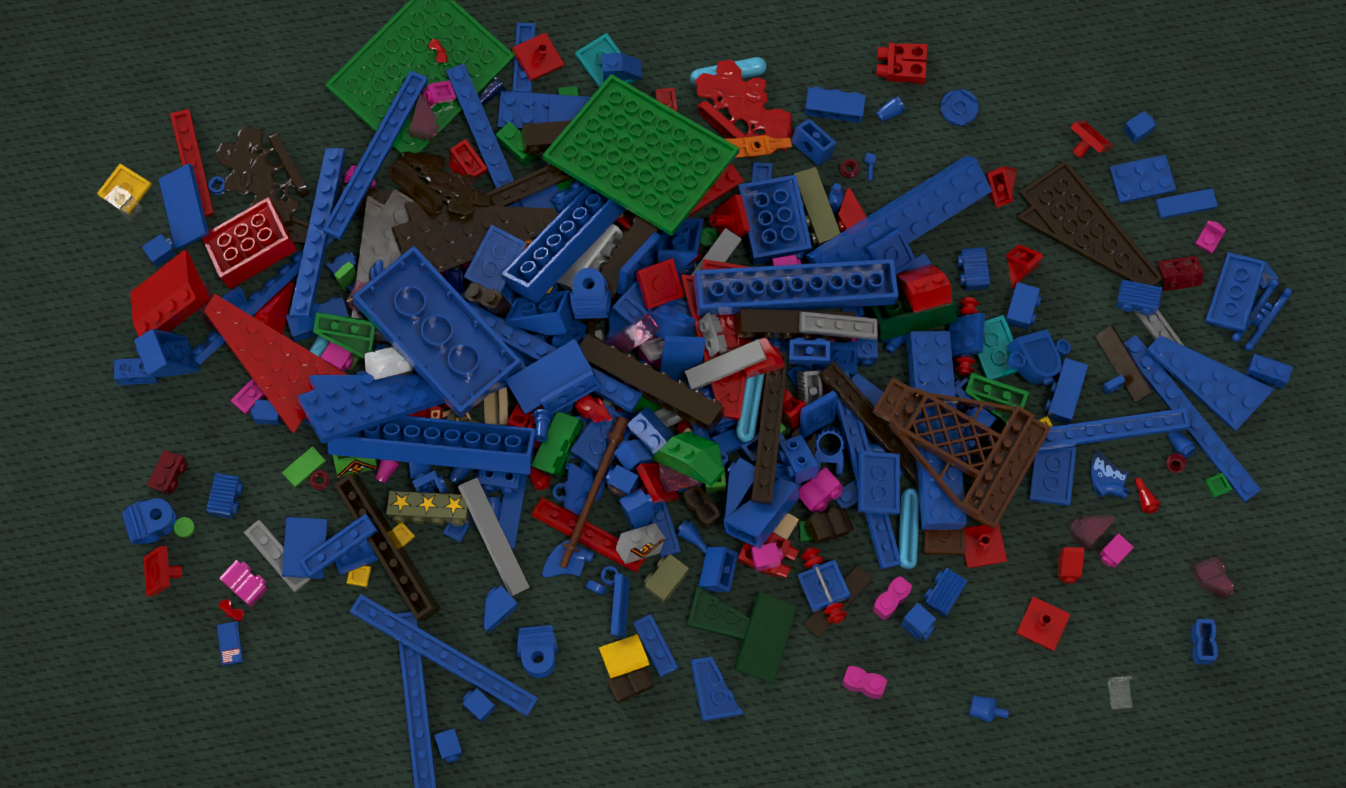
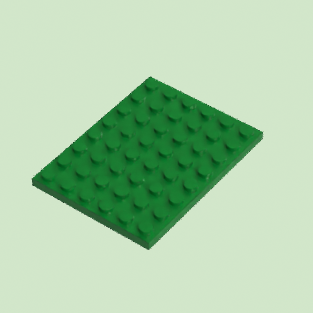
(380, 67)
(641, 154)

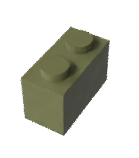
(666, 578)

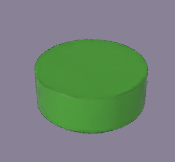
(184, 527)

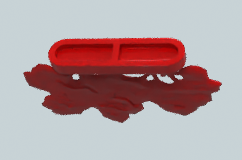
(743, 101)

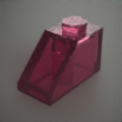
(424, 121)
(1090, 529)

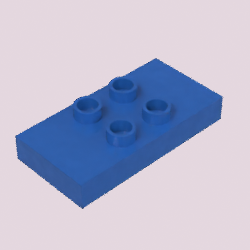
(437, 332)

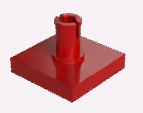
(538, 57)
(1090, 138)
(731, 216)
(659, 283)
(652, 484)
(983, 546)
(158, 571)
(1043, 624)

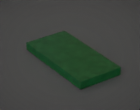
(765, 638)

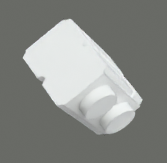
(385, 363)

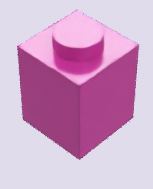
(338, 357)
(1115, 551)
(766, 557)

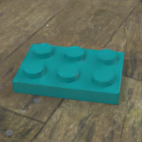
(591, 58)
(995, 350)

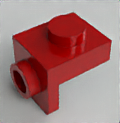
(667, 97)

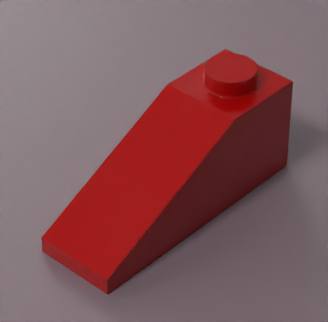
(276, 309)

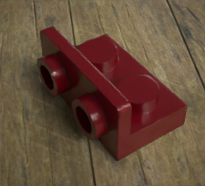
(1181, 273)
(167, 472)

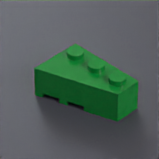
(348, 332)
(992, 391)
(554, 452)

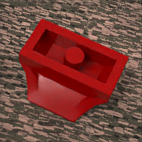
(466, 160)
(773, 362)

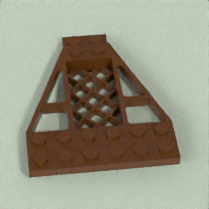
(1005, 464)

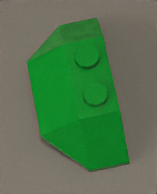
(693, 457)

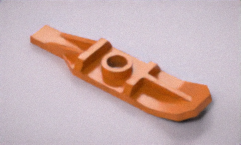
(766, 145)

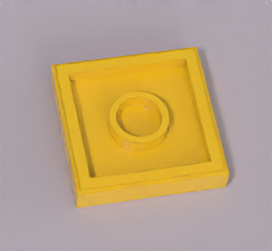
(129, 181)
(624, 656)

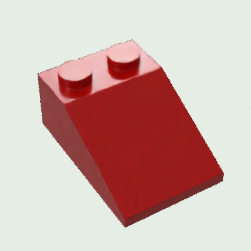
(924, 287)

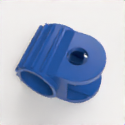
(590, 302)
(832, 456)
(141, 521)
(537, 642)

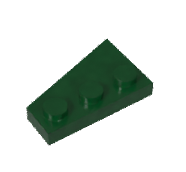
(714, 616)

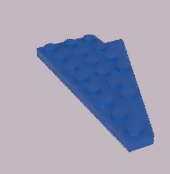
(358, 402)

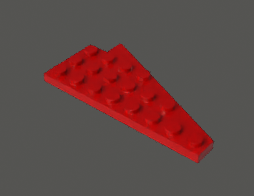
(270, 358)
(730, 389)

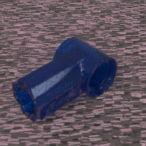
(456, 280)

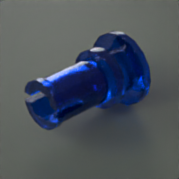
(491, 91)

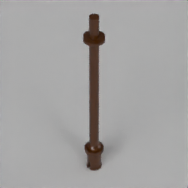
(615, 438)

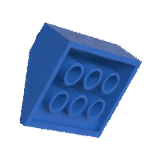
(775, 218)

